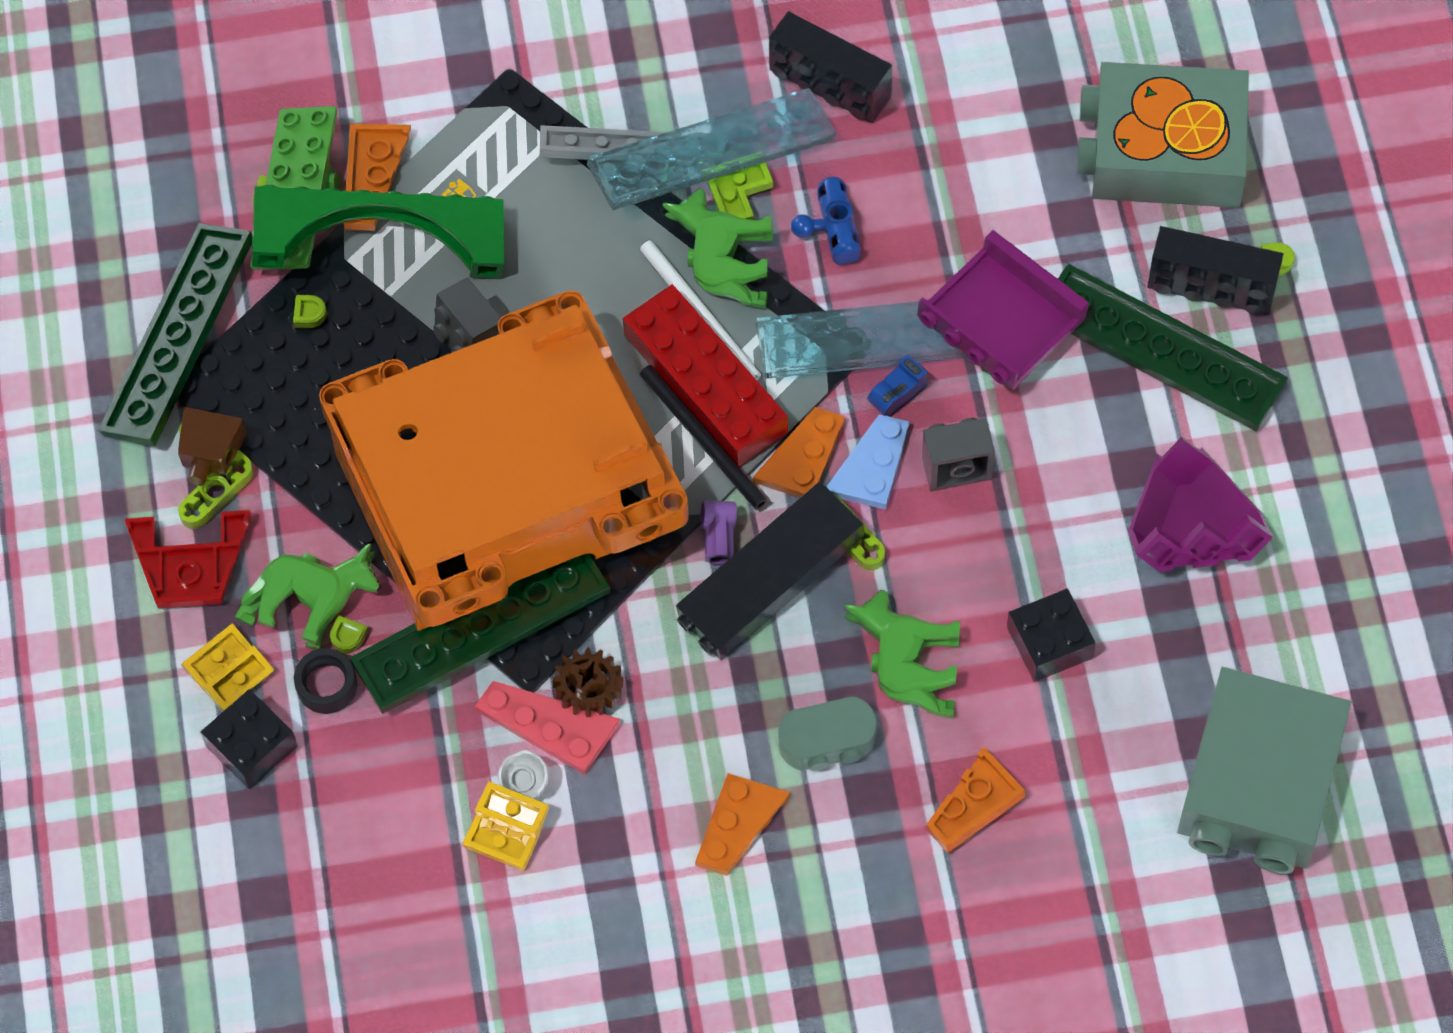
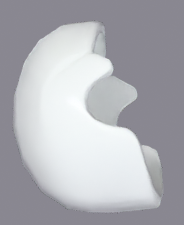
(524, 773)

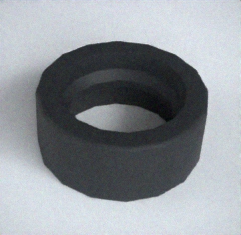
(320, 658)

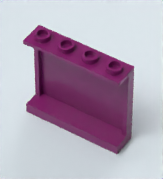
(1004, 311)

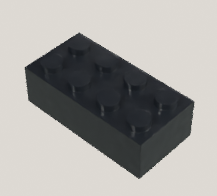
(830, 67)
(1214, 270)

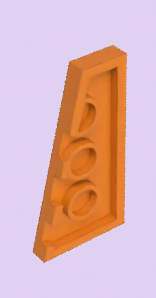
(373, 161)

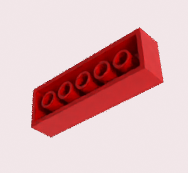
(705, 375)

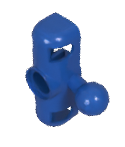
(832, 206)

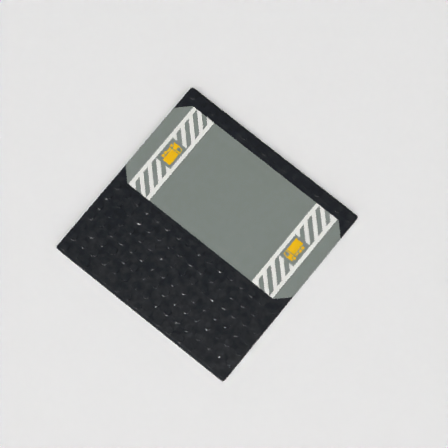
(383, 304)

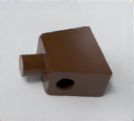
(209, 443)

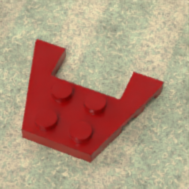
(189, 572)

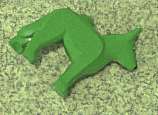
(715, 245)
(315, 585)
(900, 648)

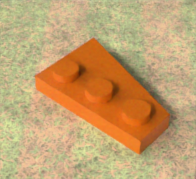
(803, 455)
(977, 800)
(736, 821)

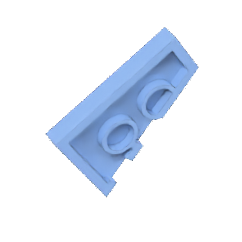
(873, 464)

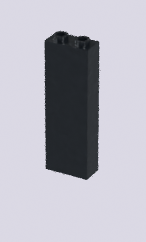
(769, 571)

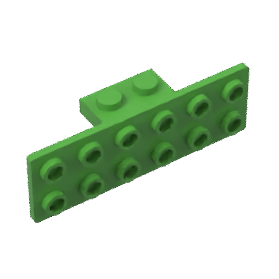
(302, 159)

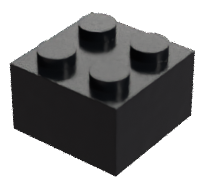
(1051, 635)
(249, 738)

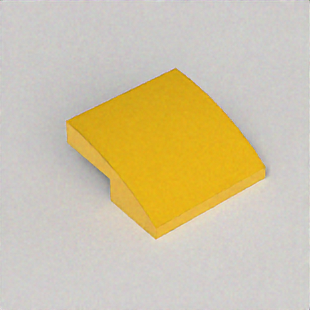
(227, 667)
(506, 826)

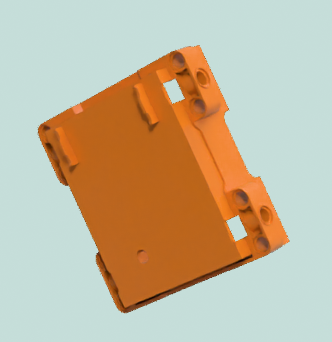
(508, 459)

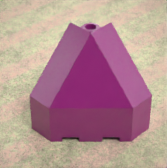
(1194, 514)

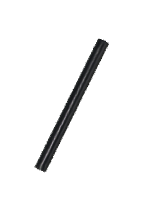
(703, 437)

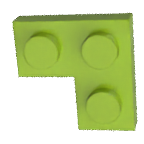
(731, 190)

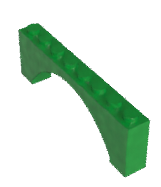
(464, 224)

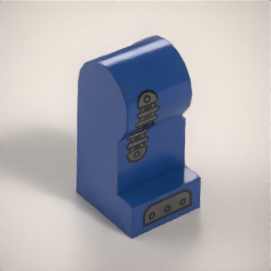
(898, 386)

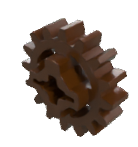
(579, 673)

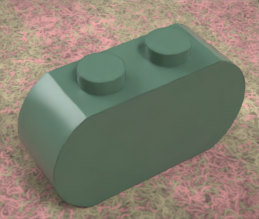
(827, 734)

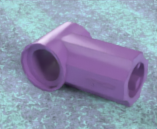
(718, 522)

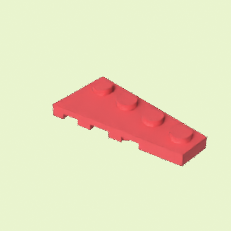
(547, 725)

